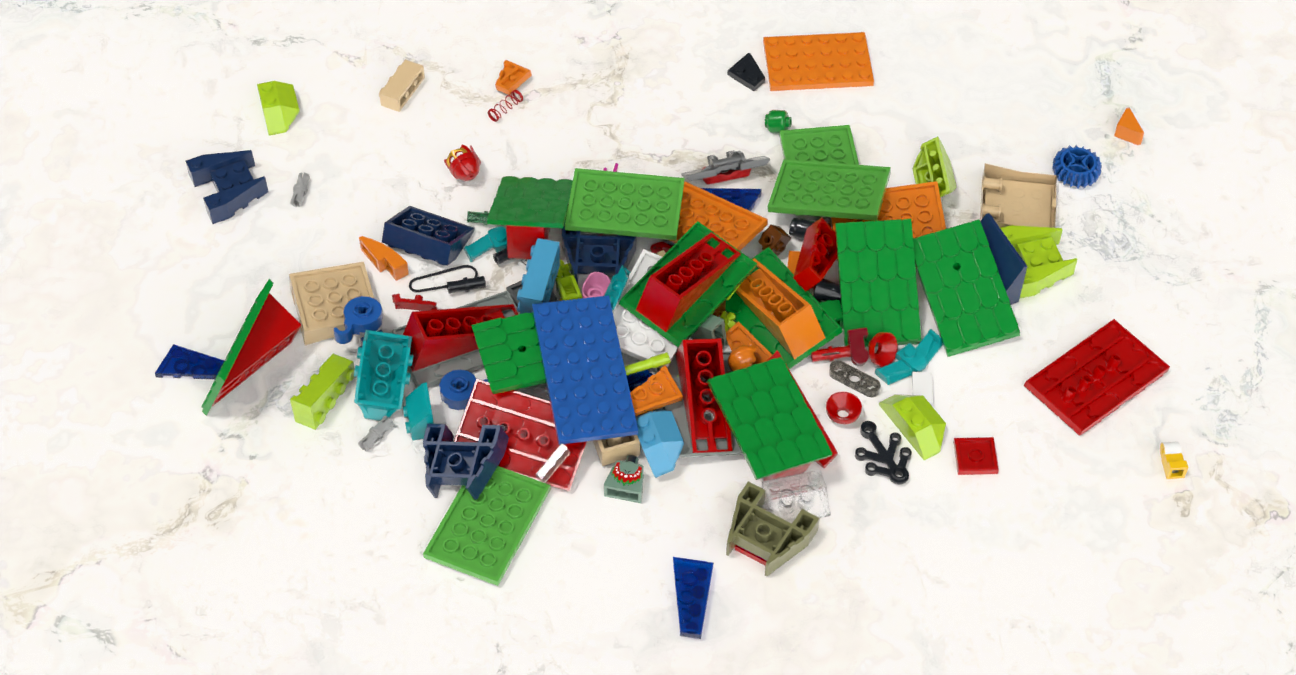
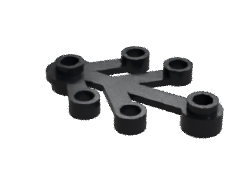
(883, 455)

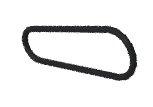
(437, 273)

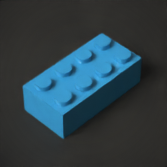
(540, 275)

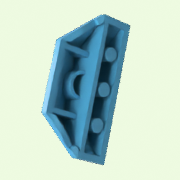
(660, 440)

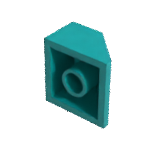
(418, 412)

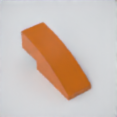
(384, 257)

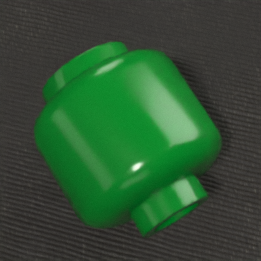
(777, 121)

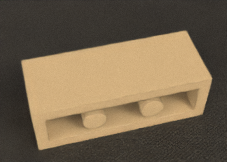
(401, 85)

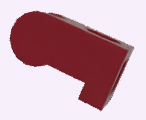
(855, 339)

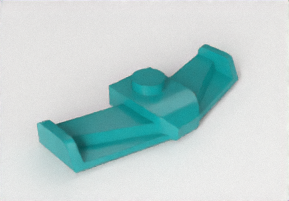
(494, 239)
(911, 359)

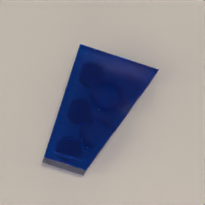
(190, 363)

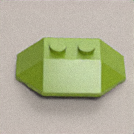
(278, 105)
(934, 165)
(916, 422)

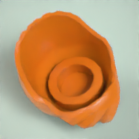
(742, 357)

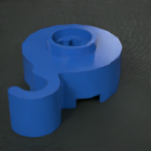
(359, 315)
(456, 388)

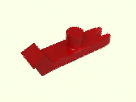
(413, 304)

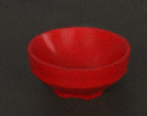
(886, 349)
(843, 401)

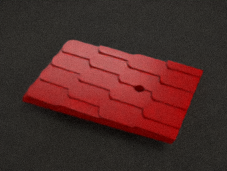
(1096, 377)
(529, 430)

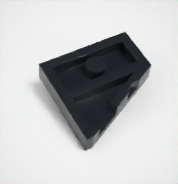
(747, 72)

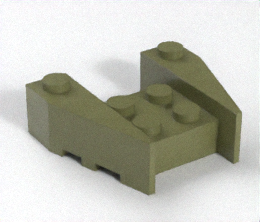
(767, 533)

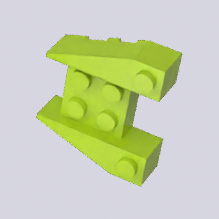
(1041, 256)

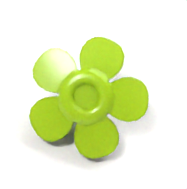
(563, 270)
(728, 320)

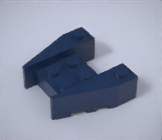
(231, 179)
(597, 253)
(462, 462)

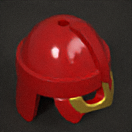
(465, 165)

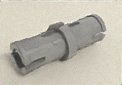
(300, 189)
(375, 433)

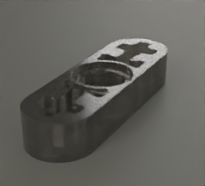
(851, 371)

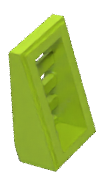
(568, 288)

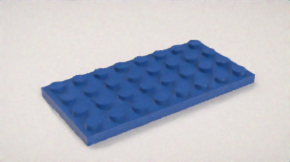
(584, 370)

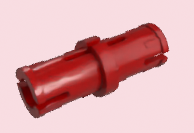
(843, 352)

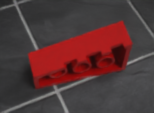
(816, 254)

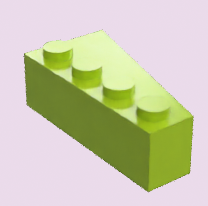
(322, 391)

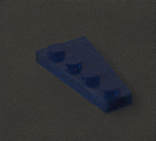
(692, 593)

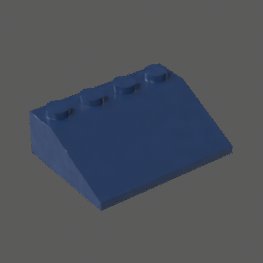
(426, 235)
(1008, 261)

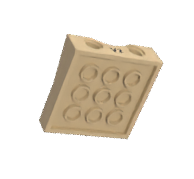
(1018, 197)
(323, 295)

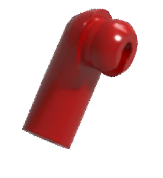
(660, 246)

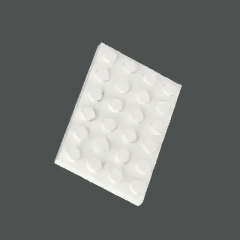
(633, 334)

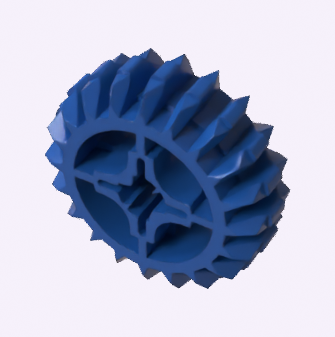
(1076, 171)

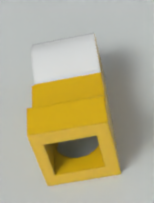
(1173, 460)

